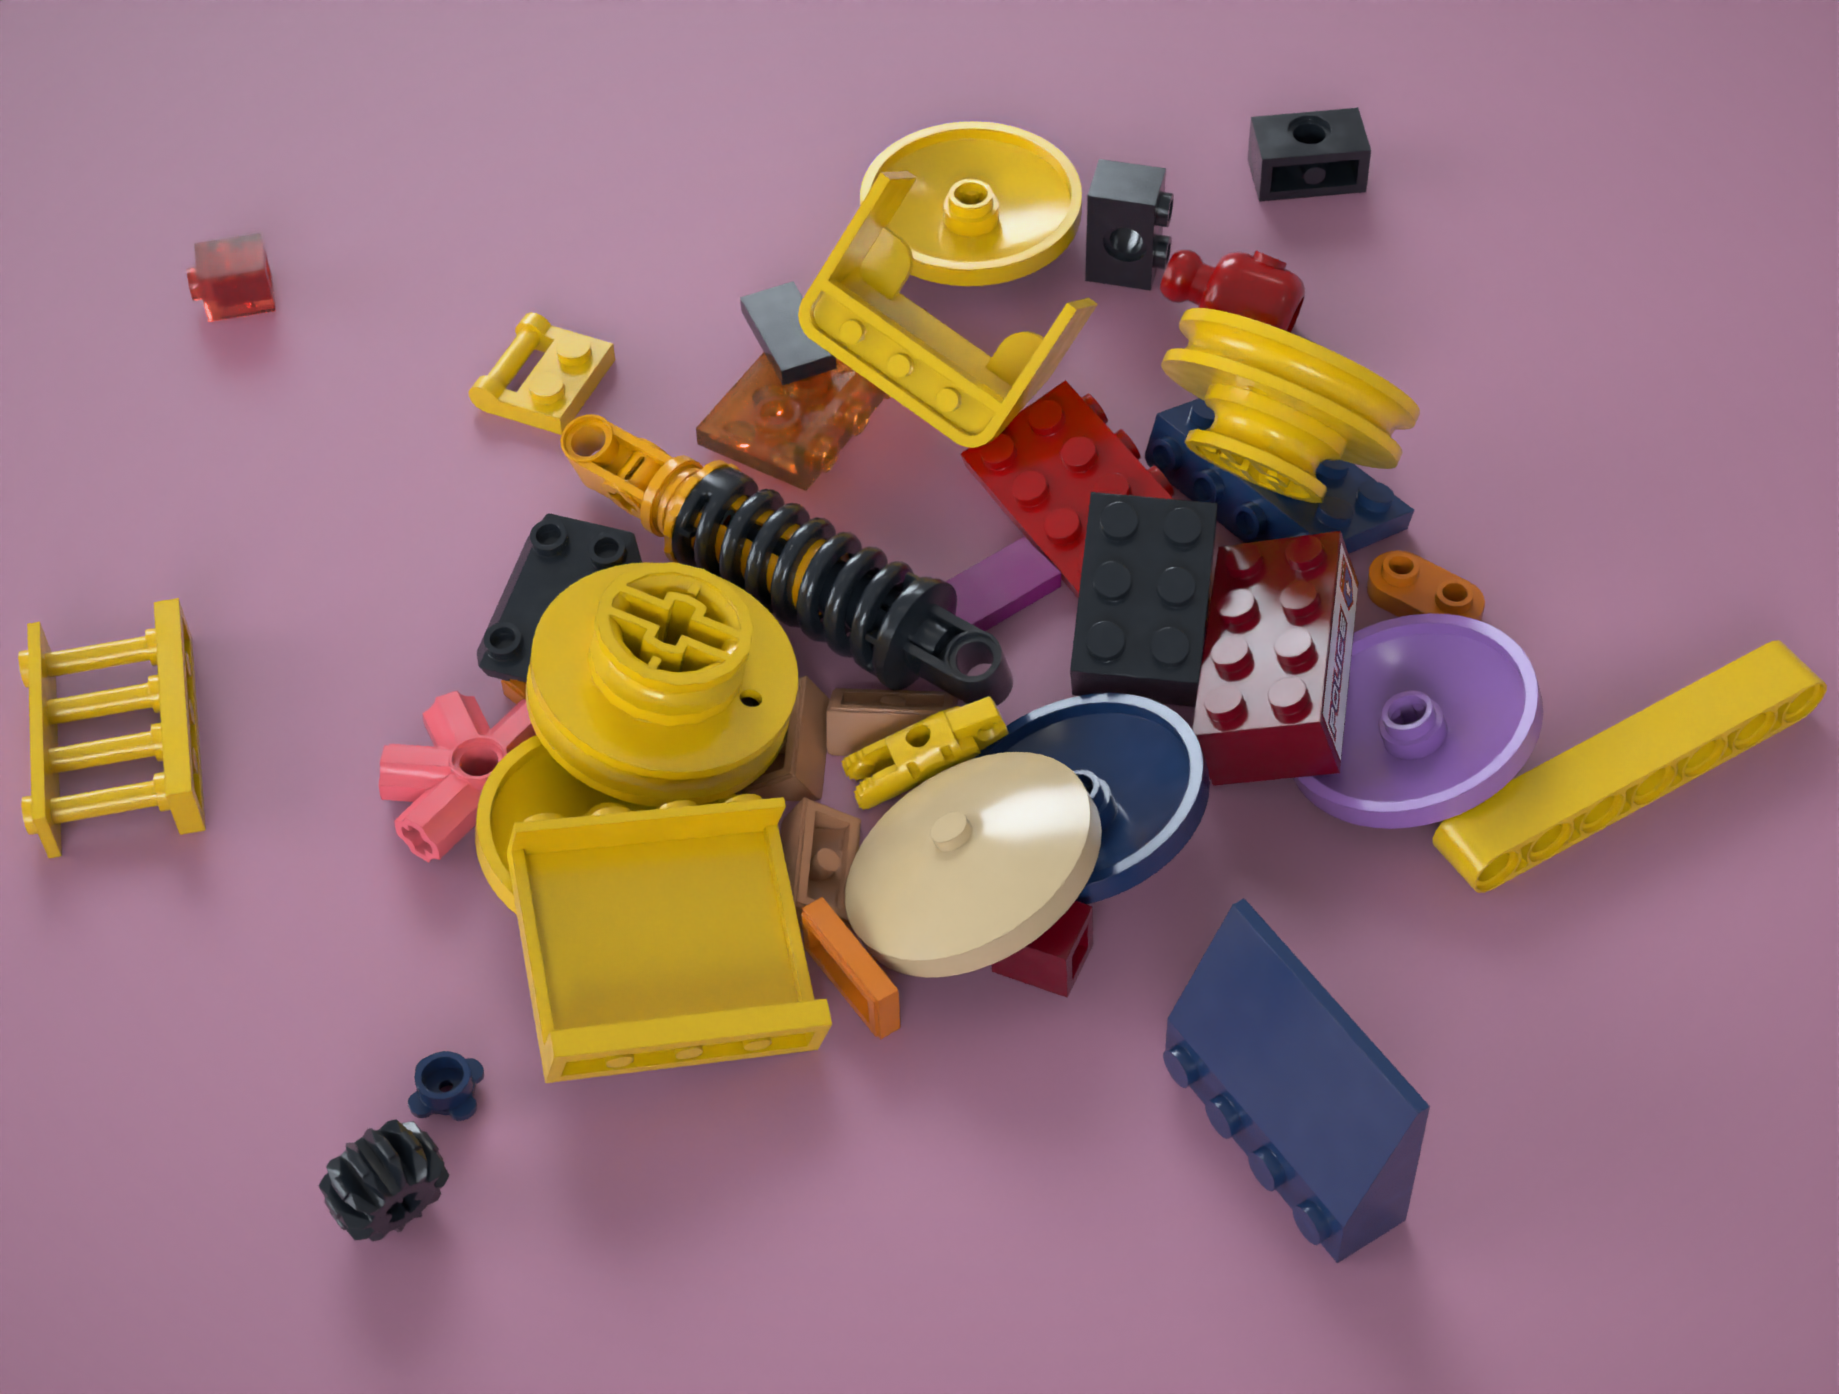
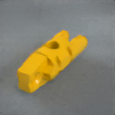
(923, 751)

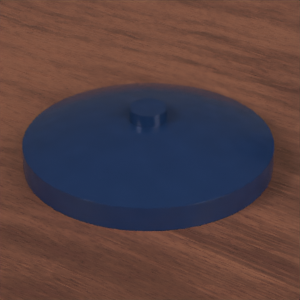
(1137, 768)

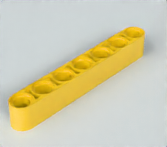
(1629, 765)

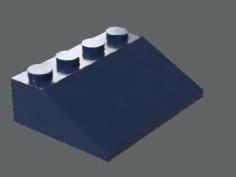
(1297, 1086)

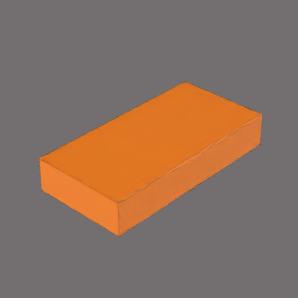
(851, 968)

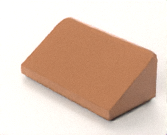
(868, 715)
(802, 758)
(818, 854)

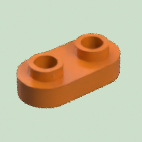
(1412, 586)

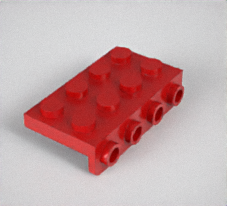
(1049, 466)

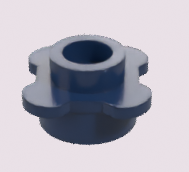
(443, 1070)

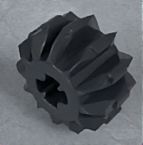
(383, 1180)

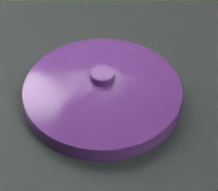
(1431, 722)

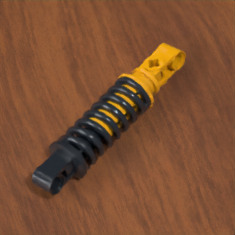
(792, 563)

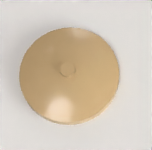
(973, 864)

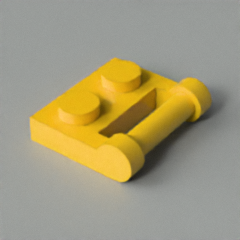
(557, 383)

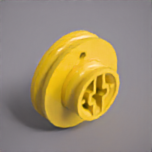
(1283, 403)
(645, 683)

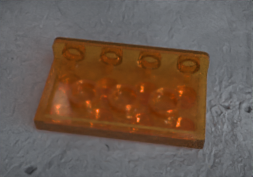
(790, 427)

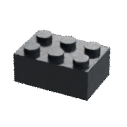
(1144, 597)

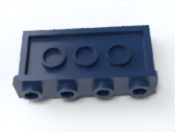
(1353, 501)

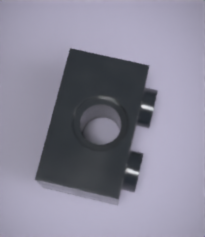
(1308, 154)
(1126, 224)

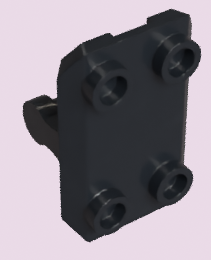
(551, 560)

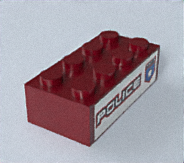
(1277, 659)

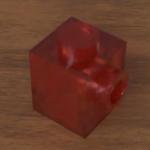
(232, 277)

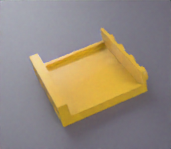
(661, 938)

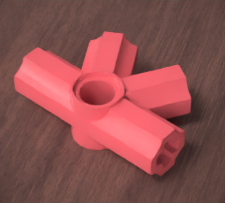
(449, 776)

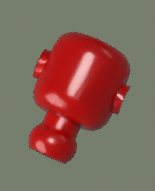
(1238, 284)

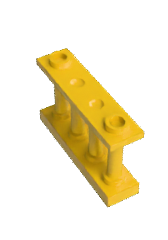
(171, 741)

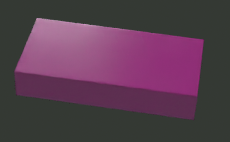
(1004, 584)

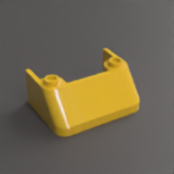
(908, 353)

